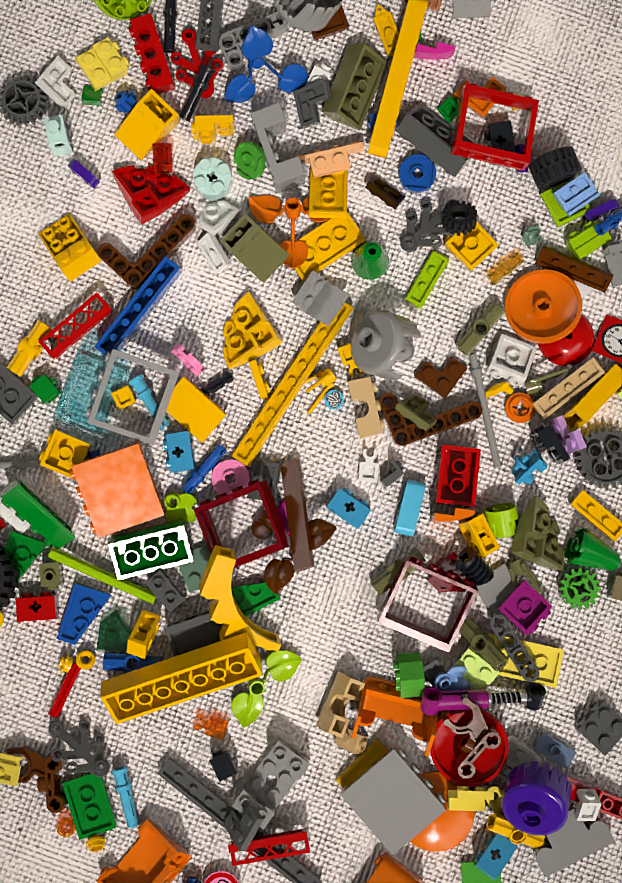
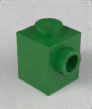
(45, 388)

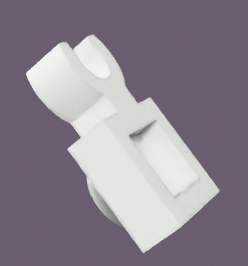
(368, 470)

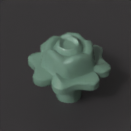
(532, 235)

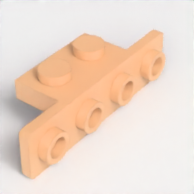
(331, 160)

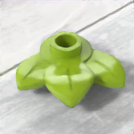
(182, 509)

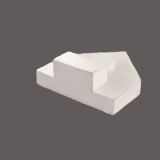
(217, 216)

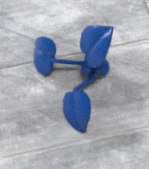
(254, 47)

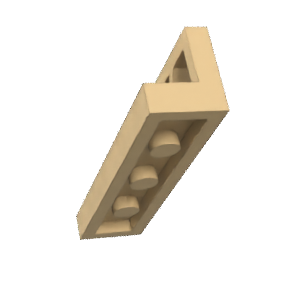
(568, 388)

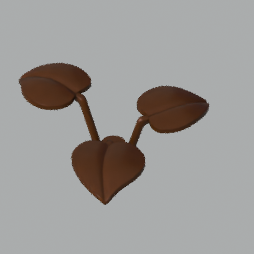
(277, 572)

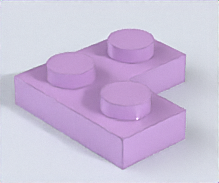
(571, 441)

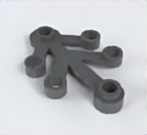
(427, 228)
(81, 751)

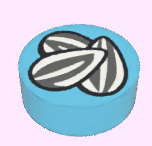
(334, 399)

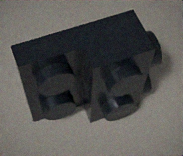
(544, 439)

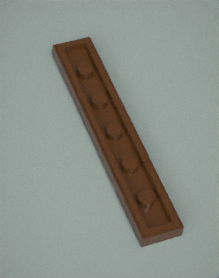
(297, 515)

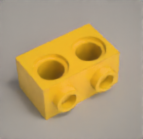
(479, 535)
(143, 634)

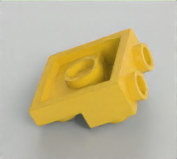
(206, 127)
(471, 248)
(62, 452)

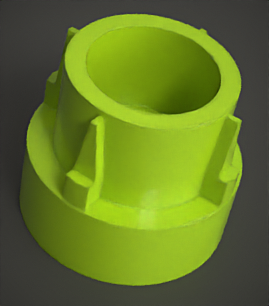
(502, 519)

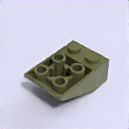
(254, 247)

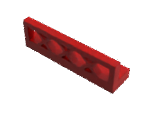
(78, 333)
(270, 840)

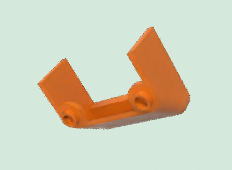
(384, 702)

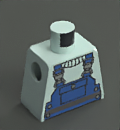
(57, 133)

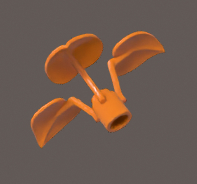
(266, 209)

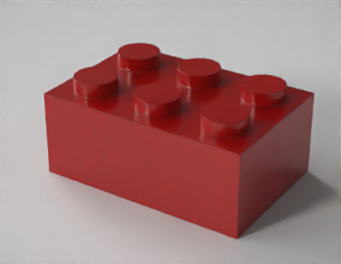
(457, 476)

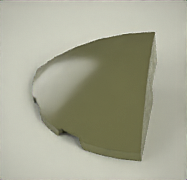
(537, 537)

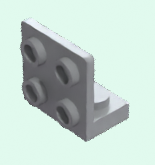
(319, 299)

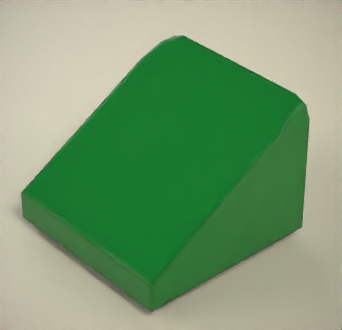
(91, 97)
(449, 108)

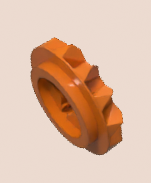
(526, 401)

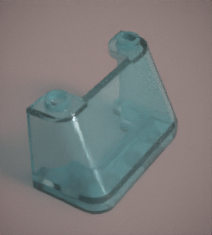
(79, 391)

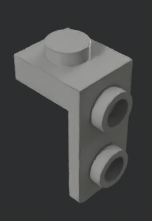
(613, 260)

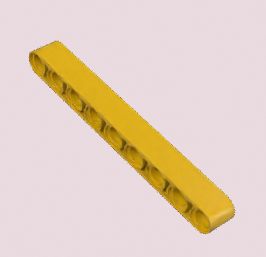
(397, 78)

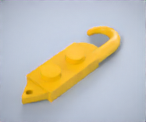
(386, 30)

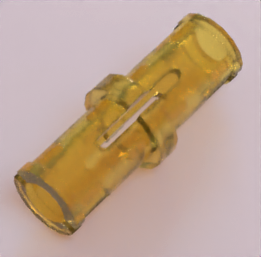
(505, 268)

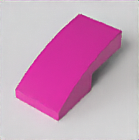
(441, 52)

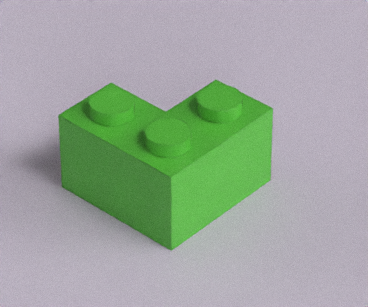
(409, 674)

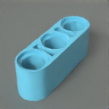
(410, 507)

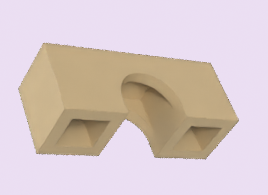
(364, 391)
(333, 713)

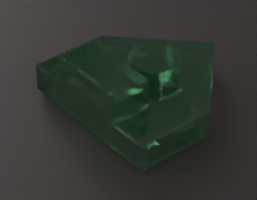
(113, 633)

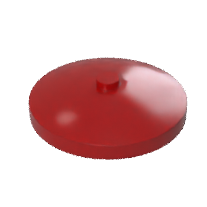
(446, 749)

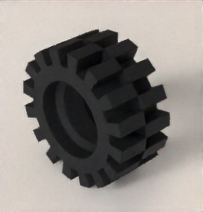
(455, 225)

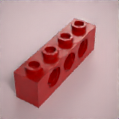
(145, 26)

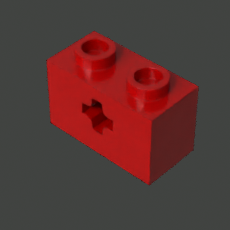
(48, 610)

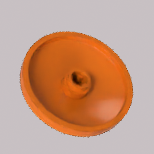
(543, 306)
(450, 826)

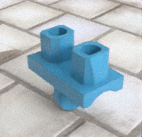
(526, 465)

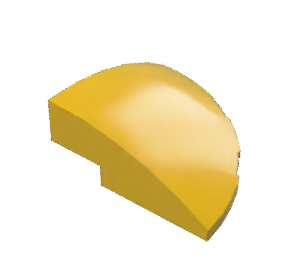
(248, 333)

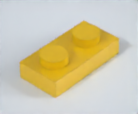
(257, 371)

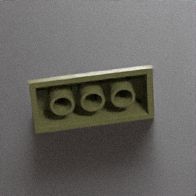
(355, 85)

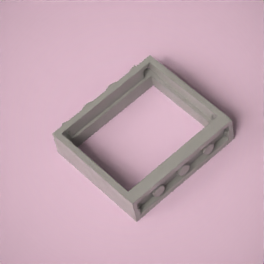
(98, 393)

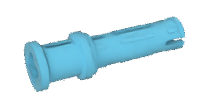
(145, 394)
(124, 787)

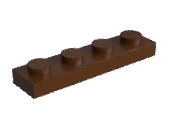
(574, 268)

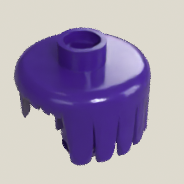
(536, 798)

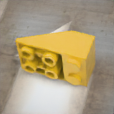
(147, 124)
(69, 247)

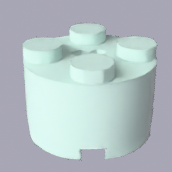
(206, 170)

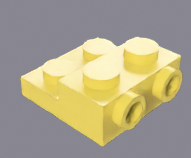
(103, 64)

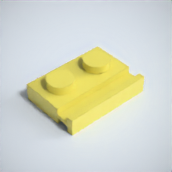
(9, 769)

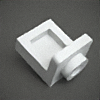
(320, 72)

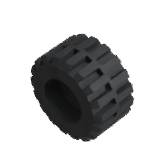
(555, 167)

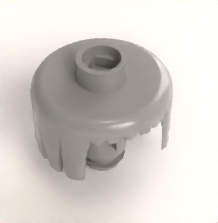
(307, 14)
(381, 343)

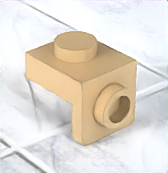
(350, 744)

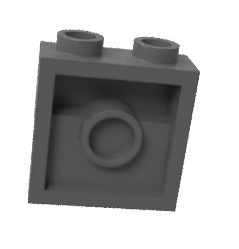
(601, 727)

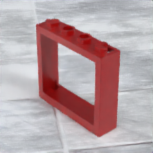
(486, 153)

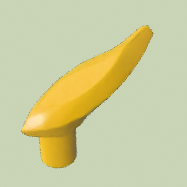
(503, 386)

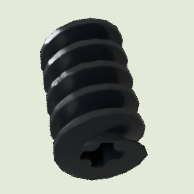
(474, 566)

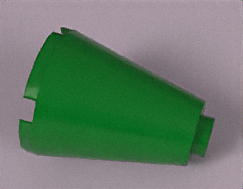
(370, 260)
(591, 551)

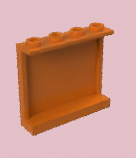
(117, 490)

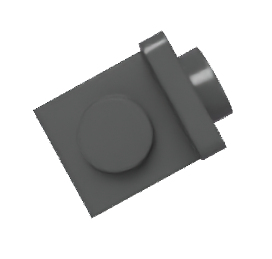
(390, 476)

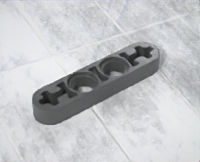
(514, 647)

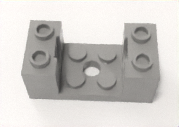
(269, 123)
(283, 763)

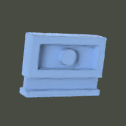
(576, 194)

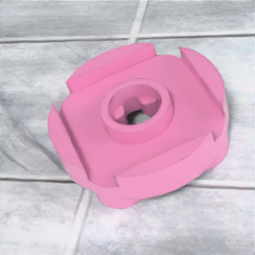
(188, 359)
(227, 468)

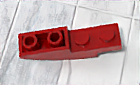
(610, 804)

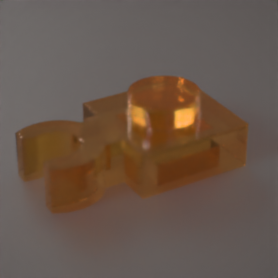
(215, 726)

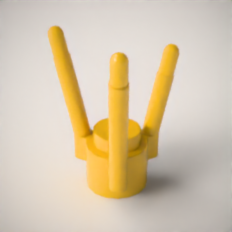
(324, 378)

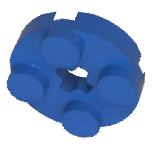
(425, 166)

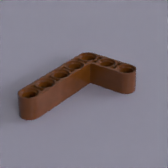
(163, 242)
(408, 430)

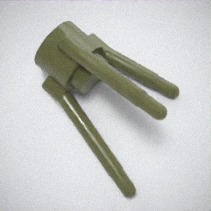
(534, 385)
(520, 568)

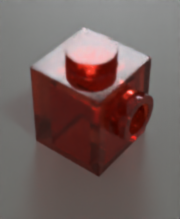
(162, 158)

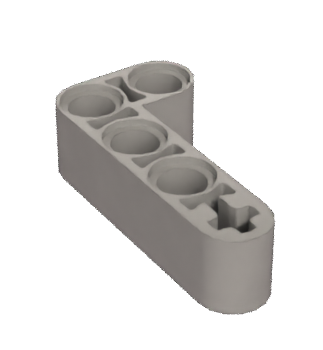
(234, 36)

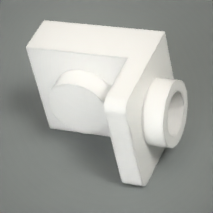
(588, 805)

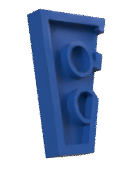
(80, 612)

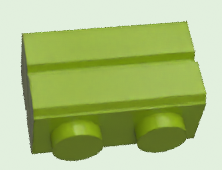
(586, 241)

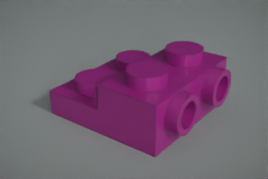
(525, 608)

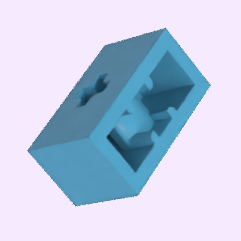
(183, 441)
(354, 518)
(505, 850)

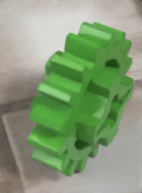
(576, 596)

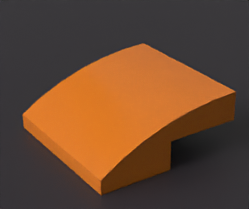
(456, 514)

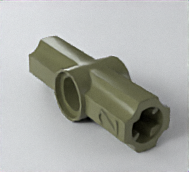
(487, 320)
(384, 581)
(490, 652)

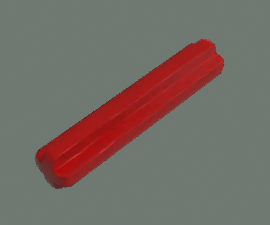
(64, 691)

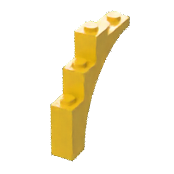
(217, 586)

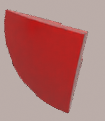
(148, 192)

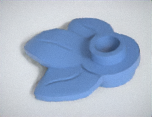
(453, 678)

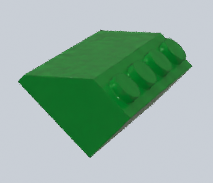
(37, 514)
(150, 549)

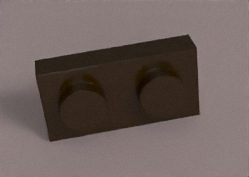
(385, 192)

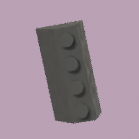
(432, 137)

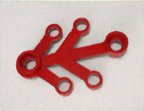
(195, 66)

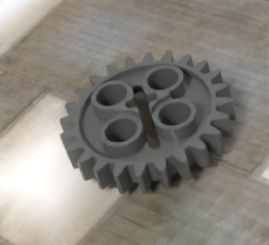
(588, 462)

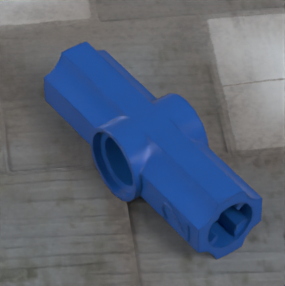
(119, 662)

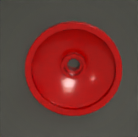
(570, 350)

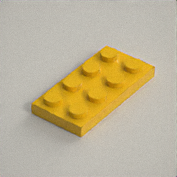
(329, 244)

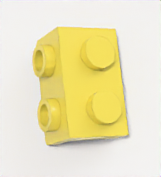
(467, 800)

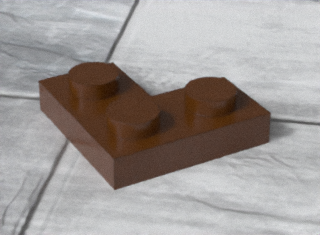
(444, 381)

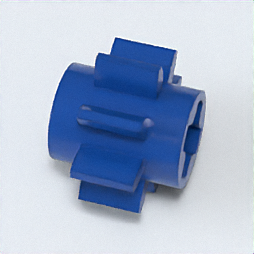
(125, 101)

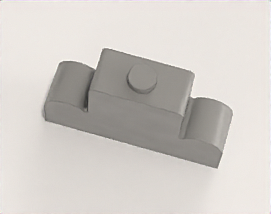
(572, 843)

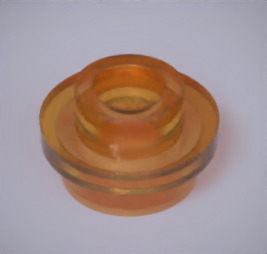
(60, 827)

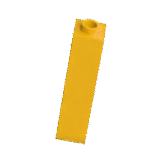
(594, 398)

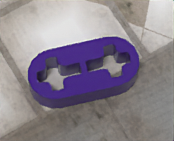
(83, 173)
(602, 210)

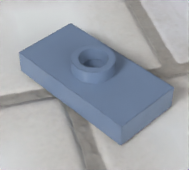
(554, 750)

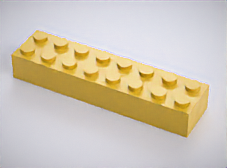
(181, 678)

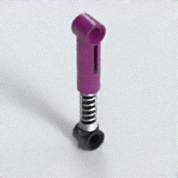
(435, 700)

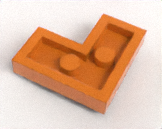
(479, 106)

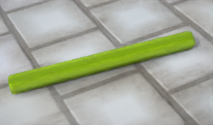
(101, 575)

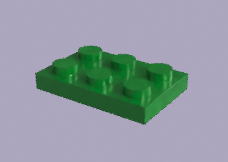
(89, 805)

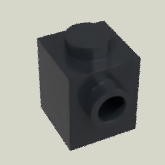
(223, 764)

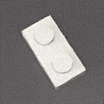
(214, 253)

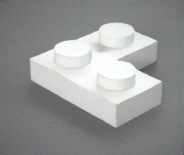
(52, 82)

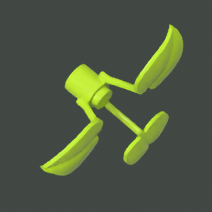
(248, 707)

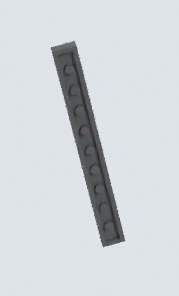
(219, 811)

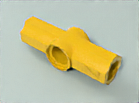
(28, 349)
(500, 825)

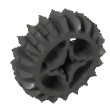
(16, 104)

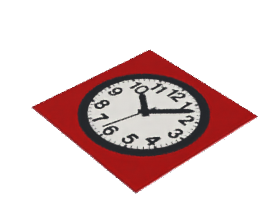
(610, 339)

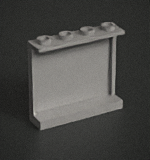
(394, 800)

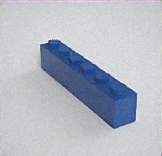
(139, 307)

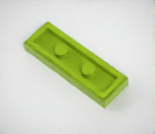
(427, 279)

